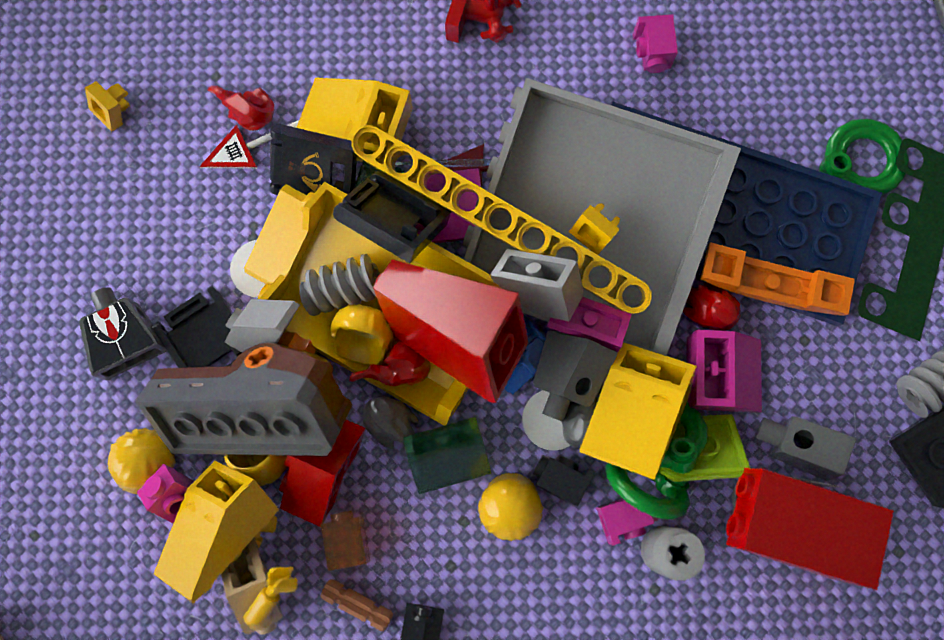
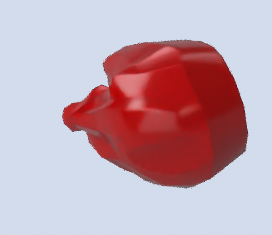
(250, 109)
(712, 307)
(403, 367)

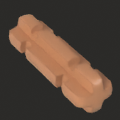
(356, 605)

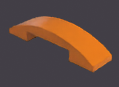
(776, 283)

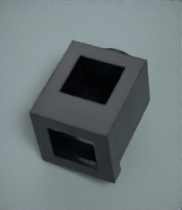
(562, 479)

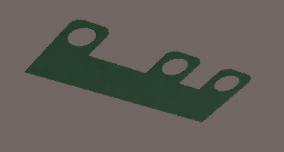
(909, 305)

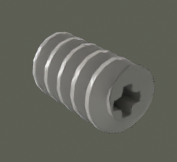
(341, 288)
(924, 386)
(687, 550)

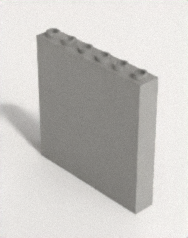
(650, 174)

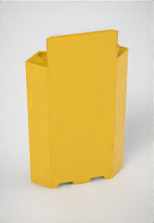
(303, 237)

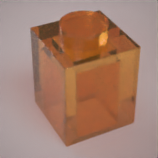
(345, 541)

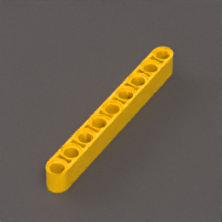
(456, 185)

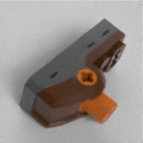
(263, 404)

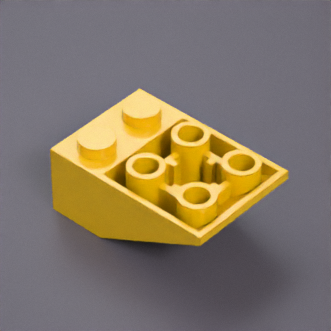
(345, 105)
(638, 410)
(212, 529)

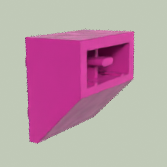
(725, 371)

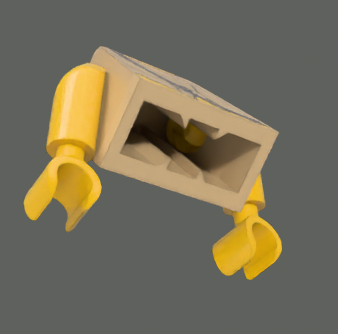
(254, 590)

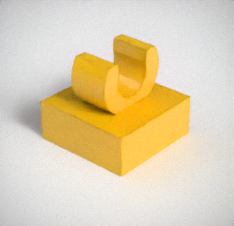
(107, 104)
(595, 229)

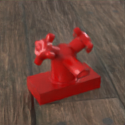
(481, 11)

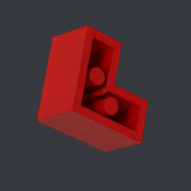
(315, 481)

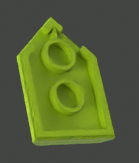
(722, 455)

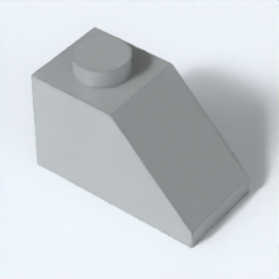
(544, 282)
(259, 323)

